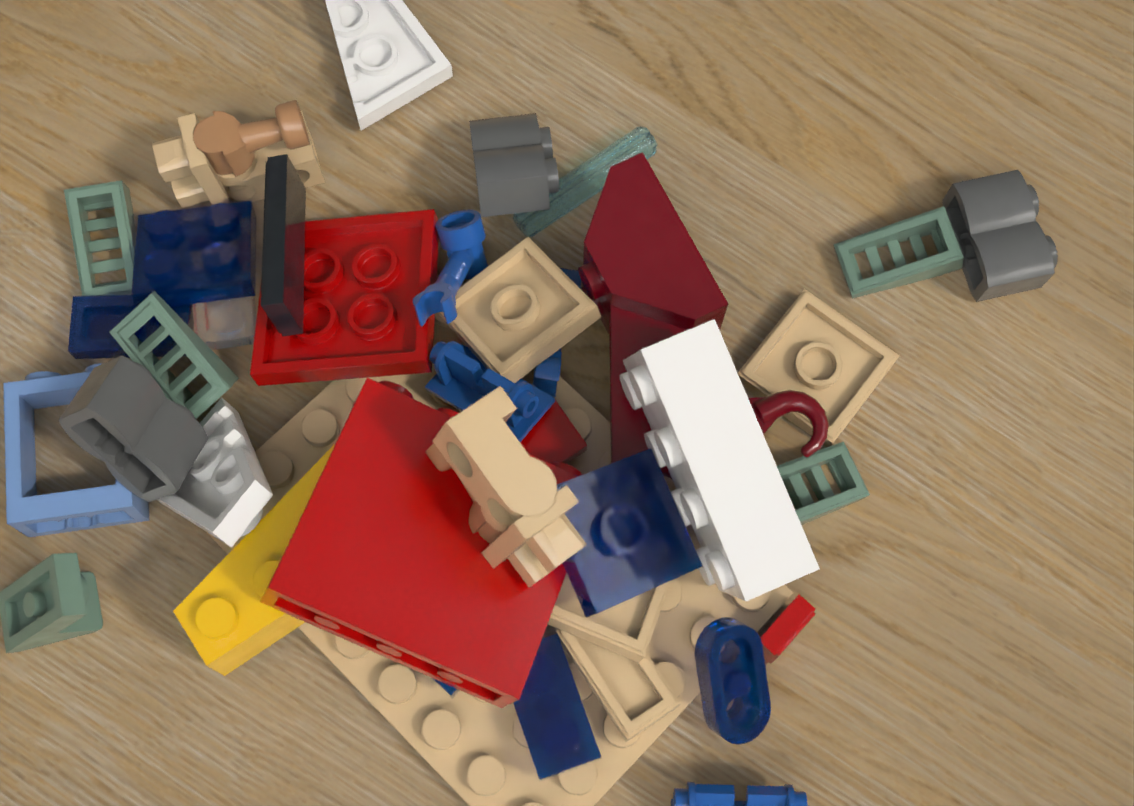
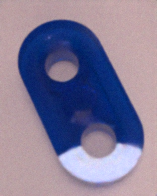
(730, 675)

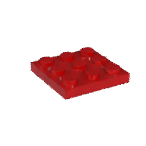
(356, 302)

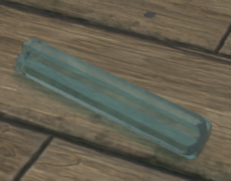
(586, 180)

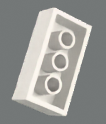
(718, 463)

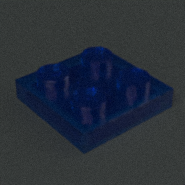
(196, 254)
(629, 533)

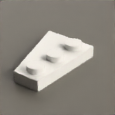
(384, 55)
(226, 483)

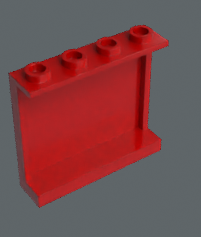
(396, 565)

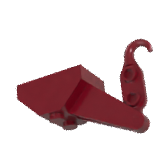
(655, 286)

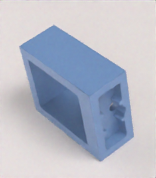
(58, 511)

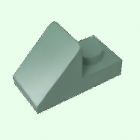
(50, 604)

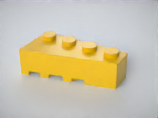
(225, 609)

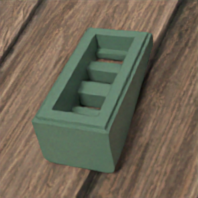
(93, 198)
(929, 223)
(203, 359)
(843, 471)

